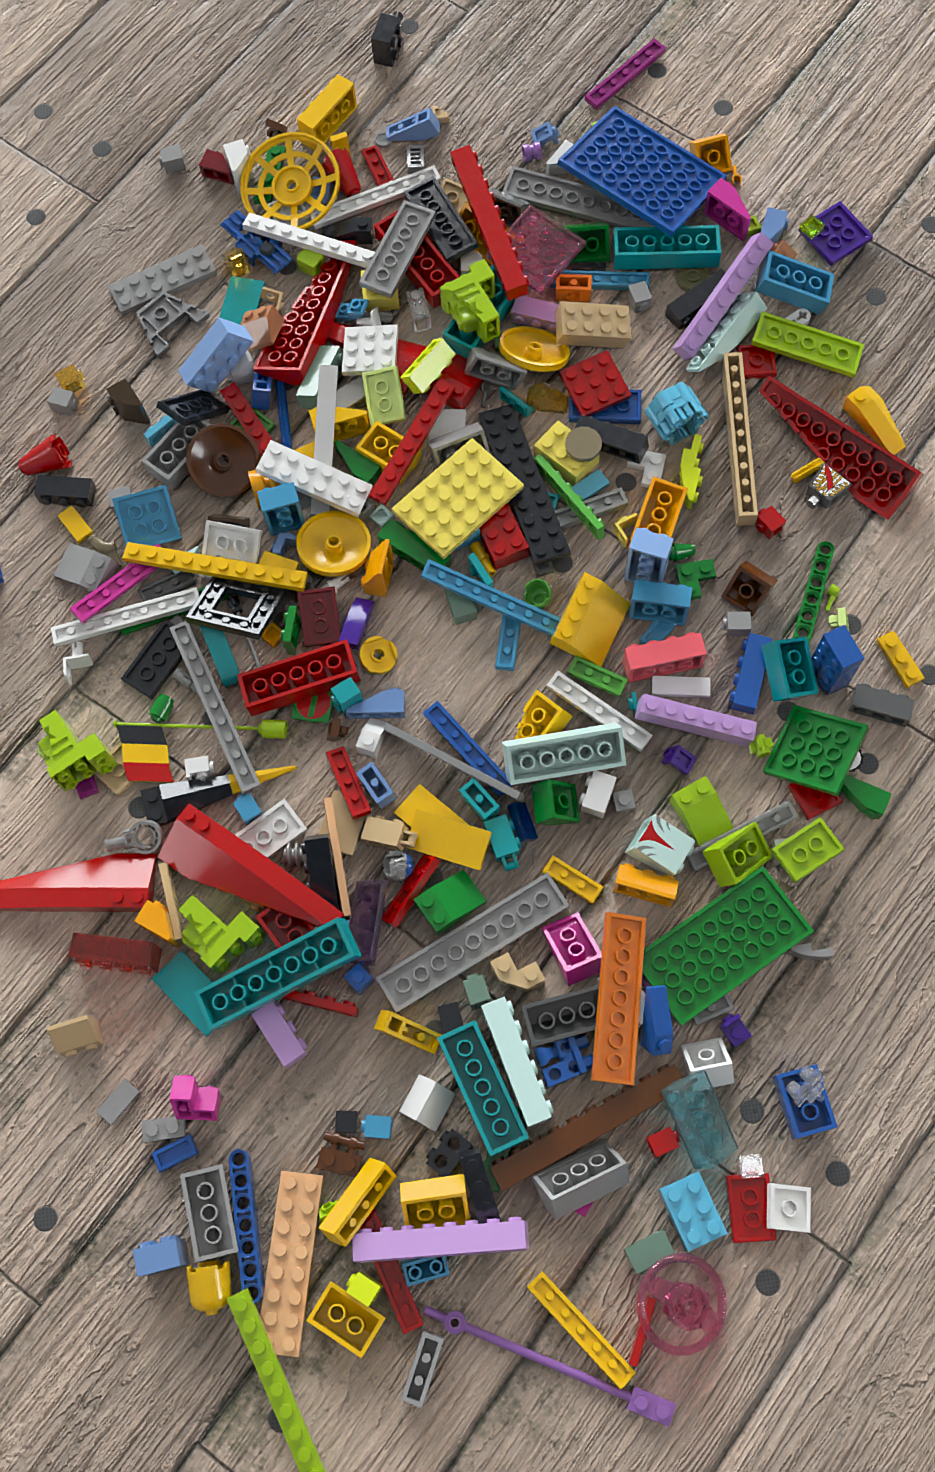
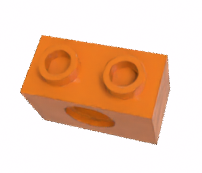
(573, 288)

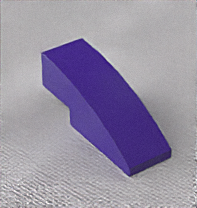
(357, 622)

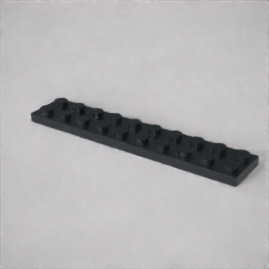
(532, 503)

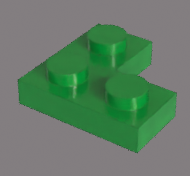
(693, 572)

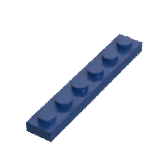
(464, 744)

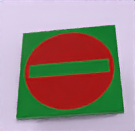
(314, 709)

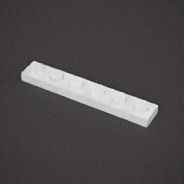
(597, 709)

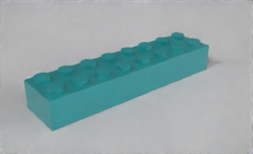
(277, 974)

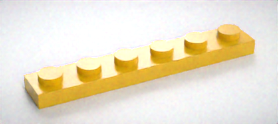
(581, 1330)

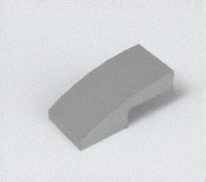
(805, 952)

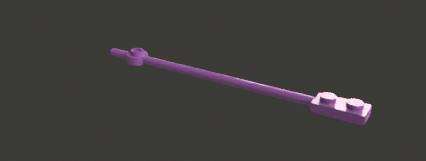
(638, 1400)

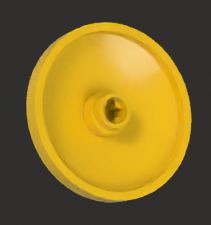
(533, 349)
(333, 543)

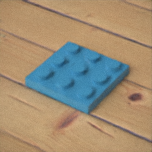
(147, 517)

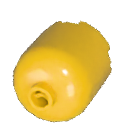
(209, 1286)

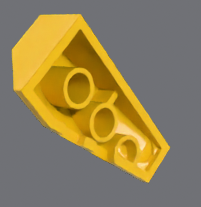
(873, 416)
(541, 717)

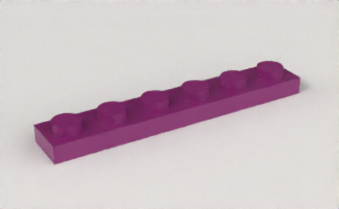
(625, 74)

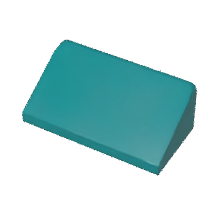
(518, 403)

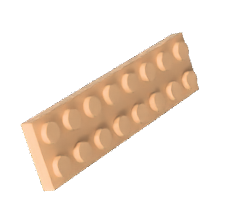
(291, 1260)

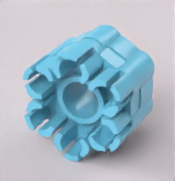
(674, 410)

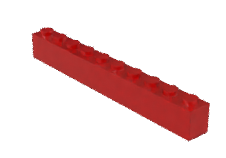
(489, 223)

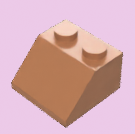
(262, 325)

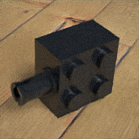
(387, 39)

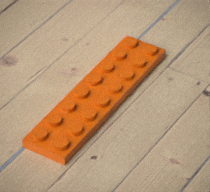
(619, 999)

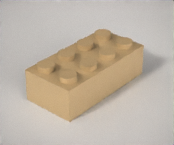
(592, 324)

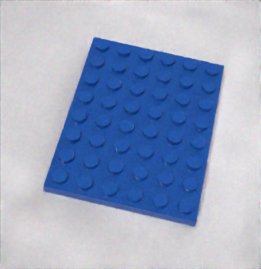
(641, 170)

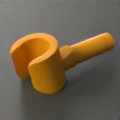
(737, 177)

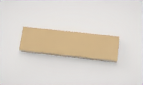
(172, 901)

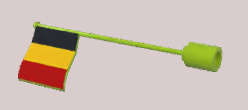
(147, 752)

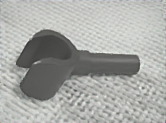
(484, 394)

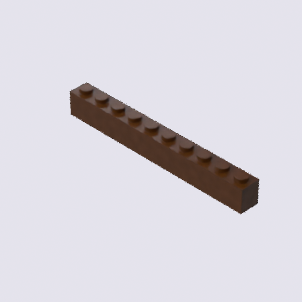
(584, 1129)

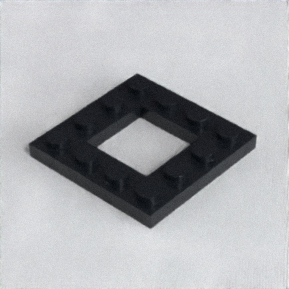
(205, 614)

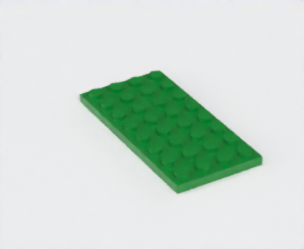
(724, 944)

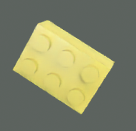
(553, 448)

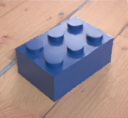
(807, 1118)

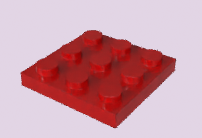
(595, 384)

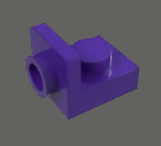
(679, 758)
(734, 1029)

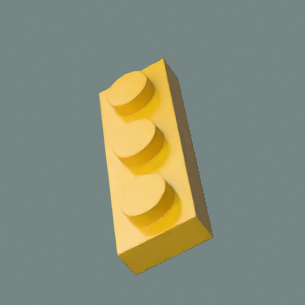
(900, 659)

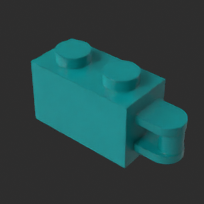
(503, 841)

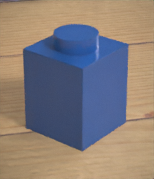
(359, 979)

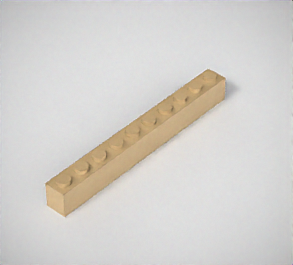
(739, 439)

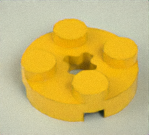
(373, 665)

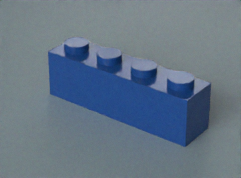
(750, 676)

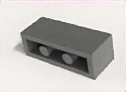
(881, 704)

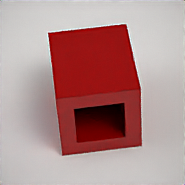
(663, 1142)

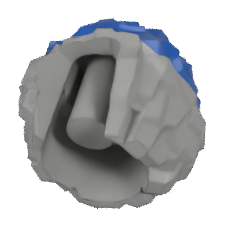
(397, 865)

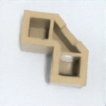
(523, 979)

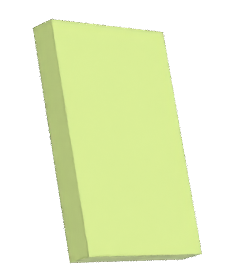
(384, 395)

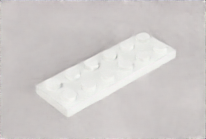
(314, 478)

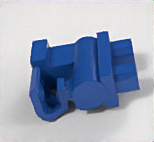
(570, 1063)

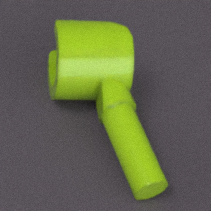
(833, 591)

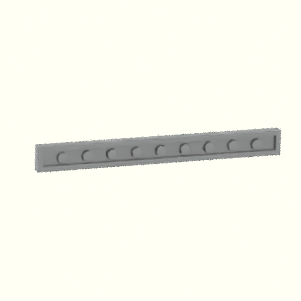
(215, 708)

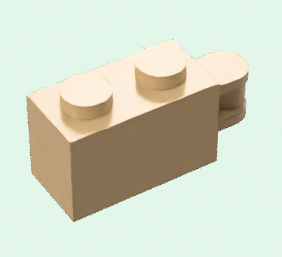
(387, 833)

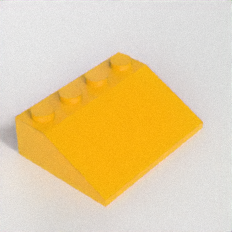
(590, 620)

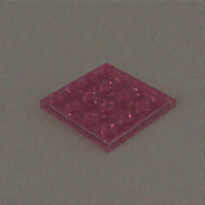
(542, 247)

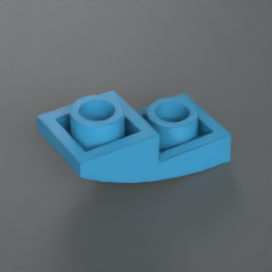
(351, 310)

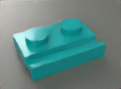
(476, 569)

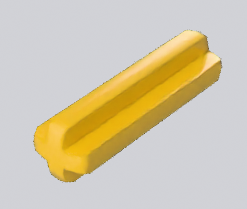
(806, 470)

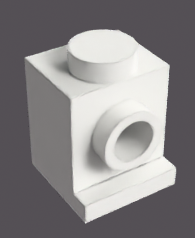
(199, 767)

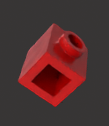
(769, 522)

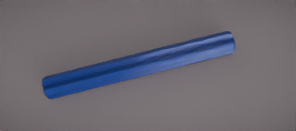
(283, 414)

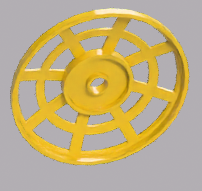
(288, 175)

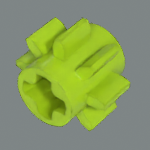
(761, 746)

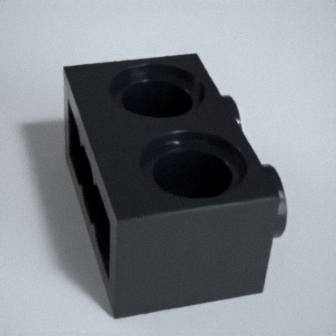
(451, 1155)

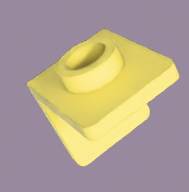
(623, 523)

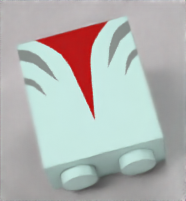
(661, 846)

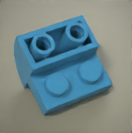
(424, 1269)

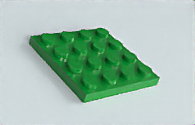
(815, 750)

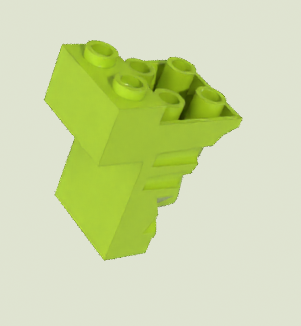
(470, 302)
(70, 758)
(213, 939)

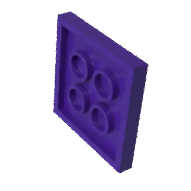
(840, 235)

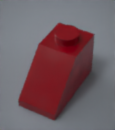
(215, 167)

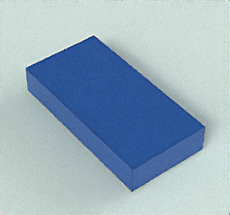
(175, 1153)

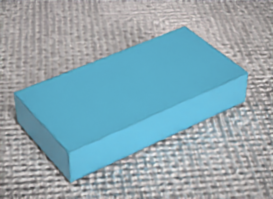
(591, 485)

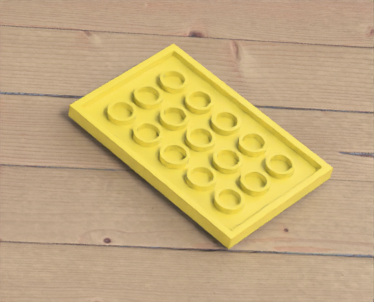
(457, 498)

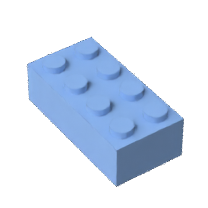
(215, 355)
(648, 556)

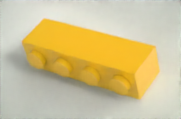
(357, 1202)

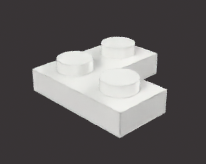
(651, 464)

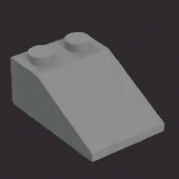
(85, 567)

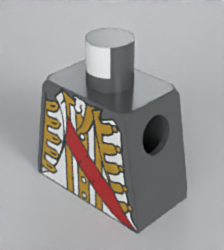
(826, 488)

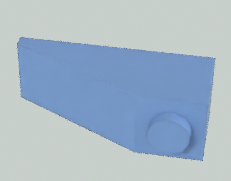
(416, 127)
(774, 223)
(382, 705)

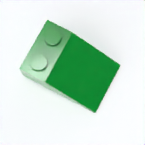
(449, 902)

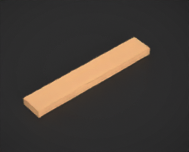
(338, 864)

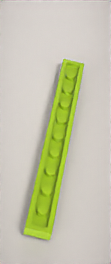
(275, 1382)

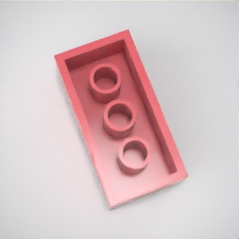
(664, 657)

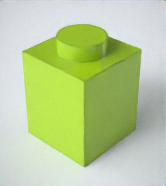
(310, 262)

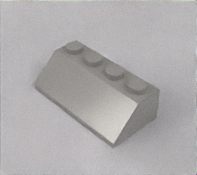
(581, 1179)
(209, 1213)

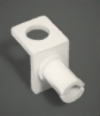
(374, 320)
(75, 661)

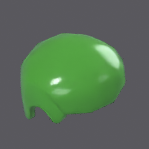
(537, 593)

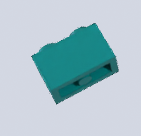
(345, 695)
(479, 800)

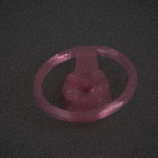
(674, 1300)

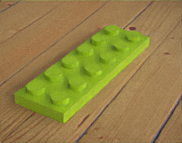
(807, 344)

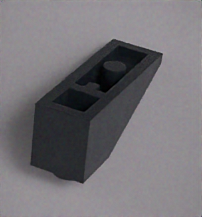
(351, 229)

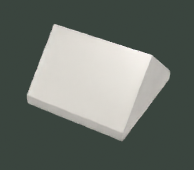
(427, 1102)

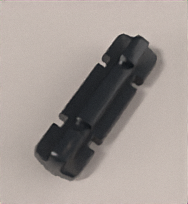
(589, 266)

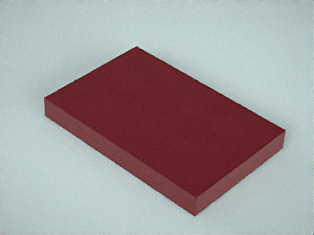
(319, 616)

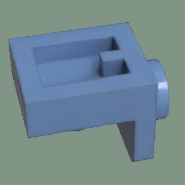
(545, 133)

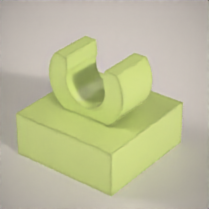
(840, 619)

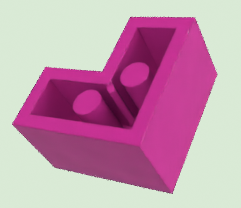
(194, 1102)

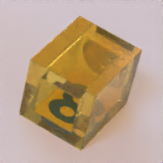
(70, 378)

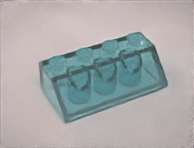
(699, 1120)

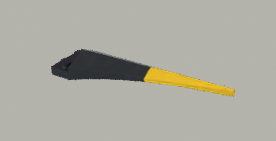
(168, 800)

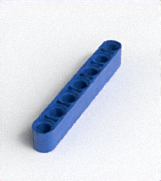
(242, 1214)

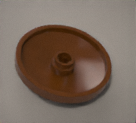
(221, 460)

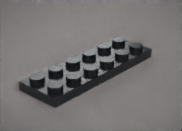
(447, 228)

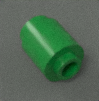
(161, 708)

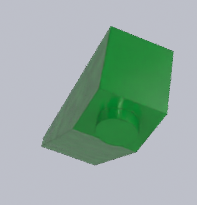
(357, 464)
(866, 797)

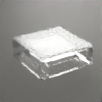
(751, 1166)

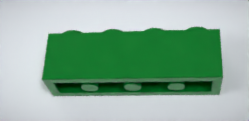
(409, 545)

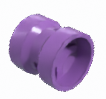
(532, 151)

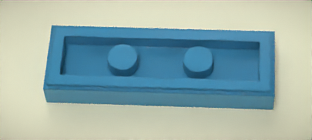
(507, 644)

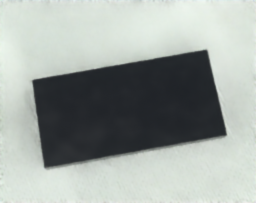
(193, 407)
(154, 662)

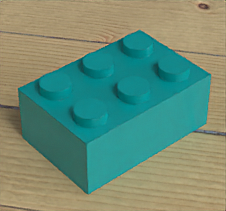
(790, 669)

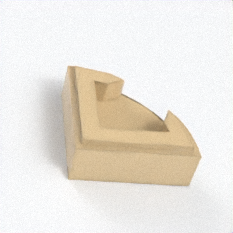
(441, 115)

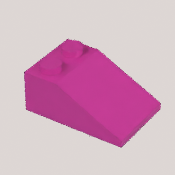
(727, 209)
(573, 948)

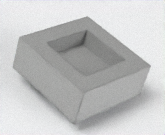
(623, 801)

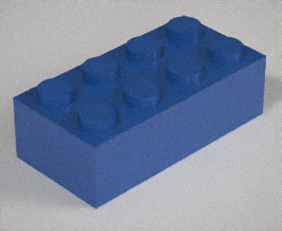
(836, 660)

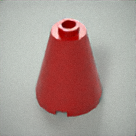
(348, 178)
(46, 457)

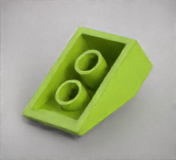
(701, 811)
(737, 855)

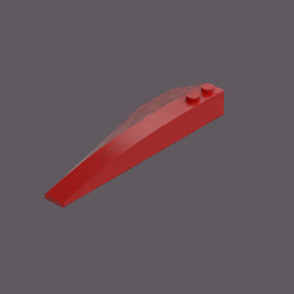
(306, 325)
(465, 385)
(876, 474)
(220, 859)
(96, 885)

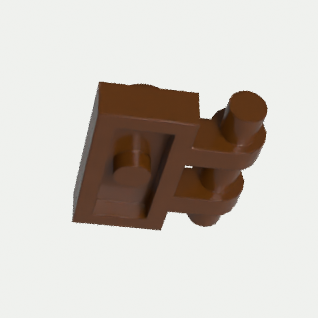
(338, 1161)

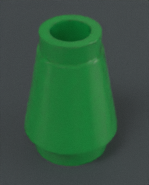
(681, 551)

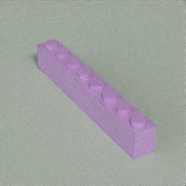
(723, 296)
(440, 1241)

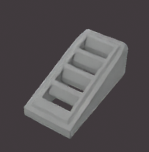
(413, 165)

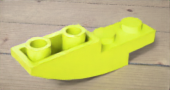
(689, 471)

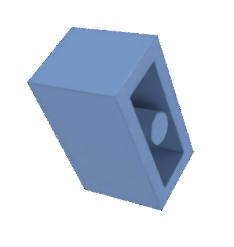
(376, 785)

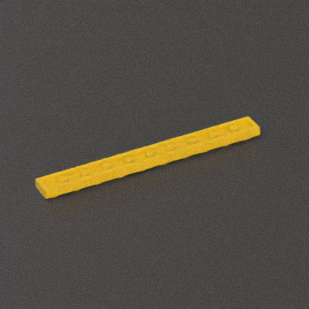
(215, 566)

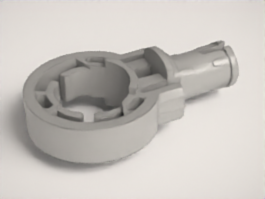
(125, 841)

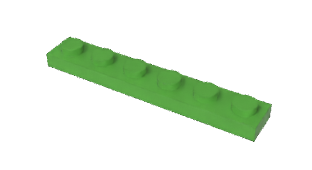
(574, 501)

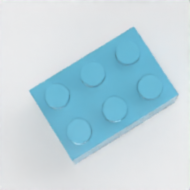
(692, 1211)

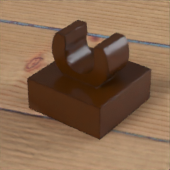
(275, 127)
(336, 730)

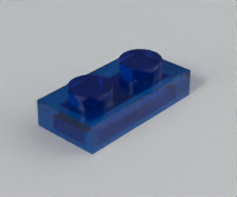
(522, 822)

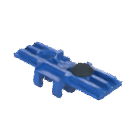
(269, 252)

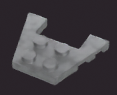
(163, 314)

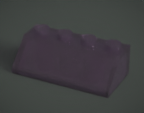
(367, 918)

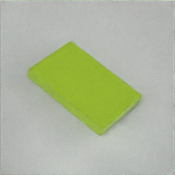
(807, 850)

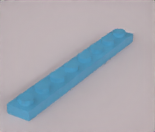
(490, 597)

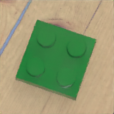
(292, 630)

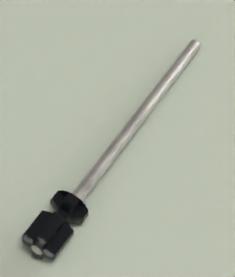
(234, 604)

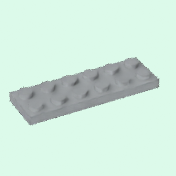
(397, 249)
(165, 276)

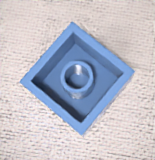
(160, 1257)

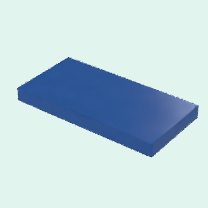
(622, 413)

